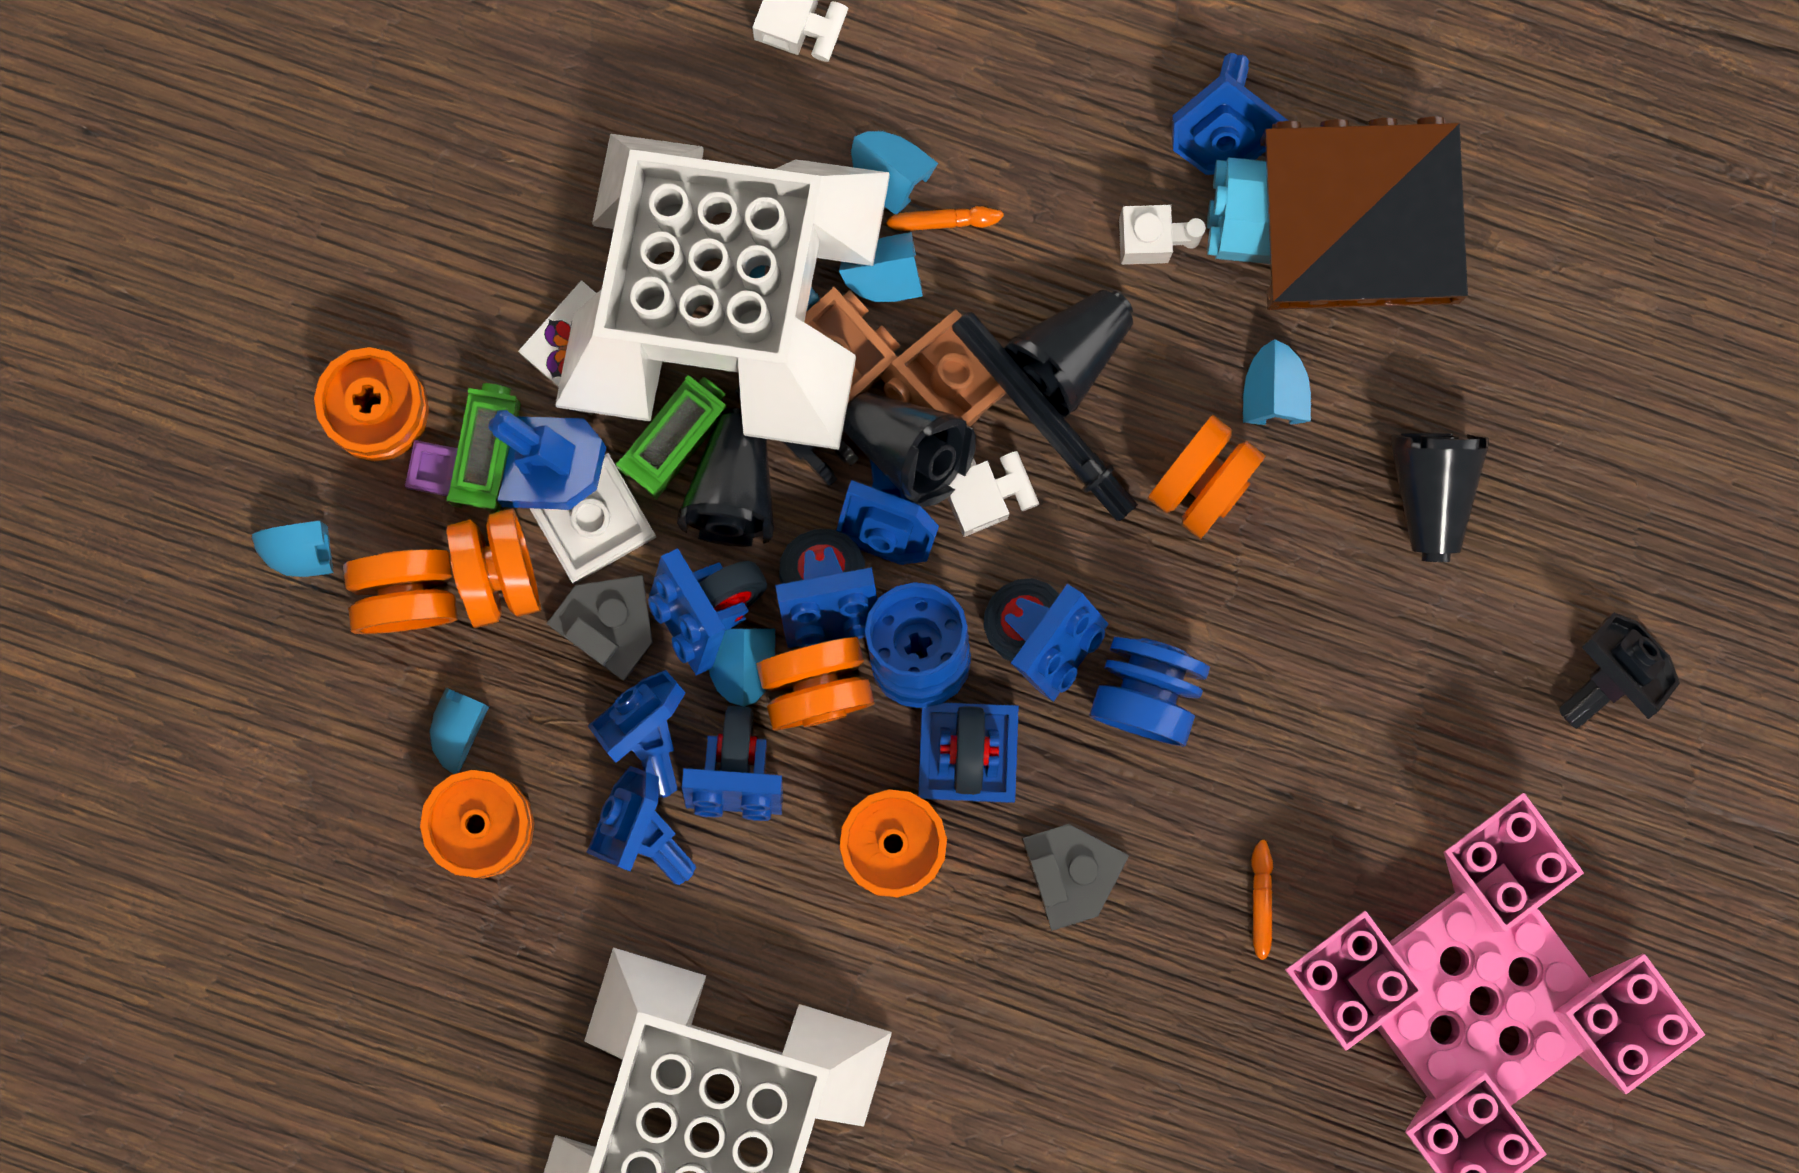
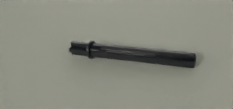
(1044, 416)

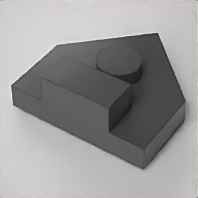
(607, 622)
(1072, 873)

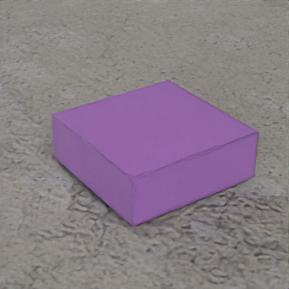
(431, 468)

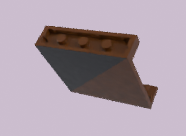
(1365, 214)

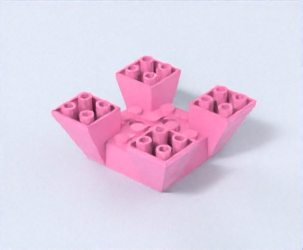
(1501, 872)

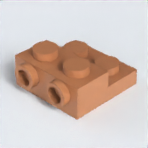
(842, 322)
(942, 375)

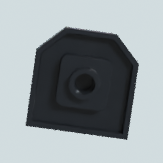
(1628, 665)

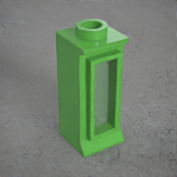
(674, 435)
(480, 454)

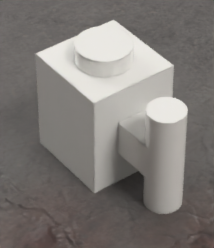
(789, 21)
(1149, 234)
(980, 498)

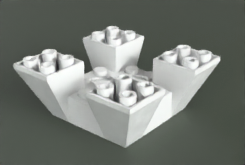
(783, 218)
(666, 1064)

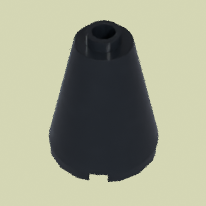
(1073, 347)
(912, 444)
(730, 488)
(1438, 488)

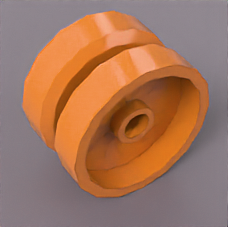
(353, 382)
(1207, 477)
(485, 570)
(399, 584)
(817, 691)
(451, 812)
(919, 831)

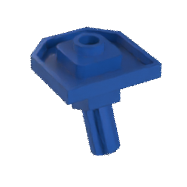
(1223, 120)
(548, 461)
(886, 521)
(640, 724)
(633, 827)

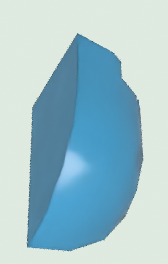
(894, 155)
(892, 275)
(1276, 386)
(296, 549)
(735, 664)
(455, 728)

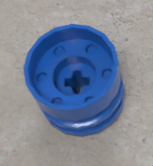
(911, 621)
(1149, 690)

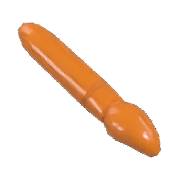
(949, 218)
(1262, 899)

